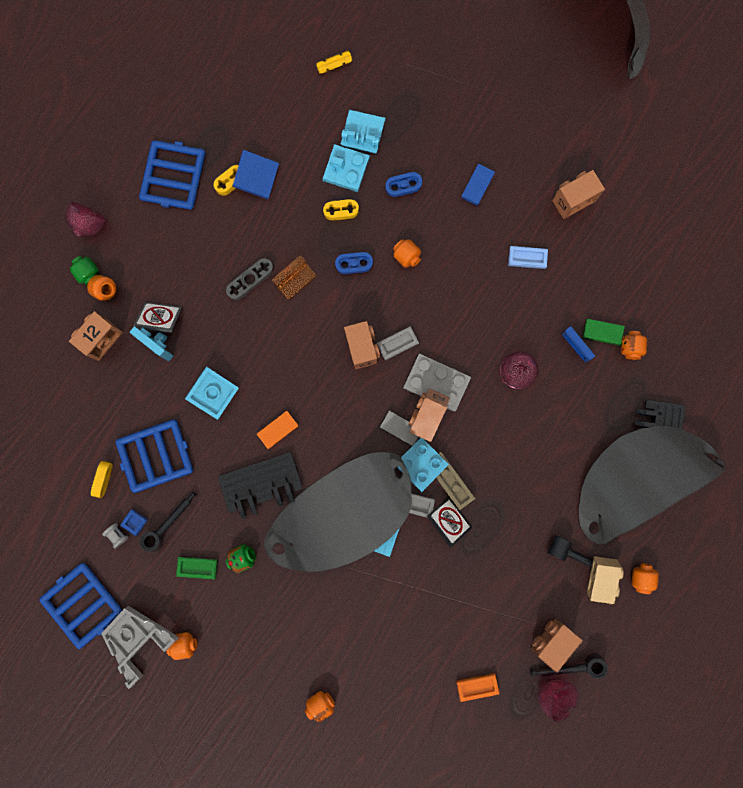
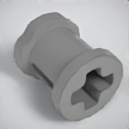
(115, 535)

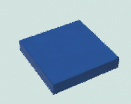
(255, 174)

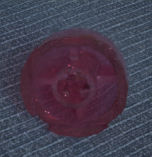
(83, 220)
(513, 376)
(557, 698)

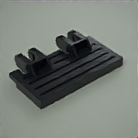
(662, 414)
(260, 481)

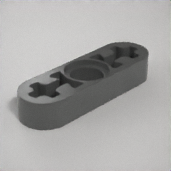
(264, 275)

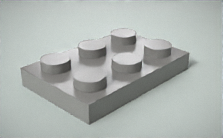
(438, 377)

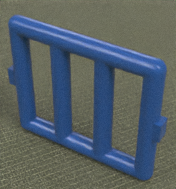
(149, 179)
(138, 438)
(57, 613)

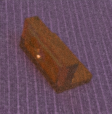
(294, 277)

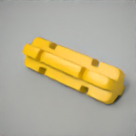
(334, 62)

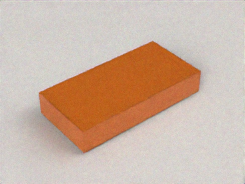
(277, 430)
(477, 687)

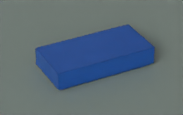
(478, 184)
(578, 344)

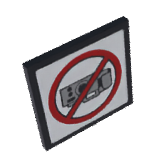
(449, 522)

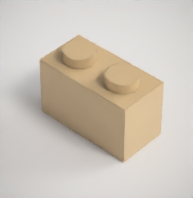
(604, 580)

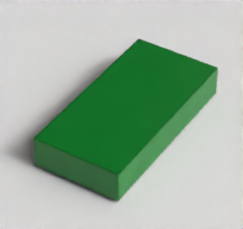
(603, 332)
(196, 567)

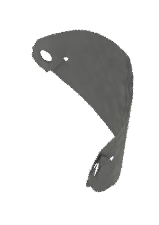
(642, 36)
(644, 477)
(343, 515)

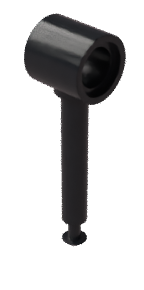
(165, 525)
(562, 549)
(597, 674)

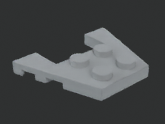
(128, 635)

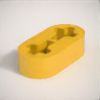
(224, 178)
(340, 205)
(101, 479)

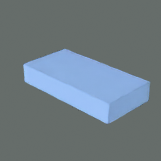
(528, 257)

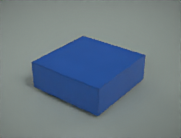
(134, 522)

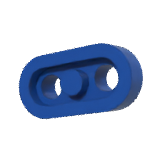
(402, 182)
(353, 261)

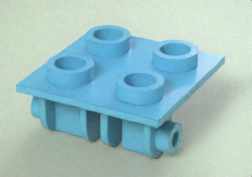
(362, 131)
(423, 464)

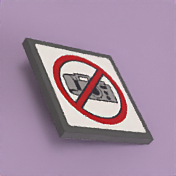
(158, 317)

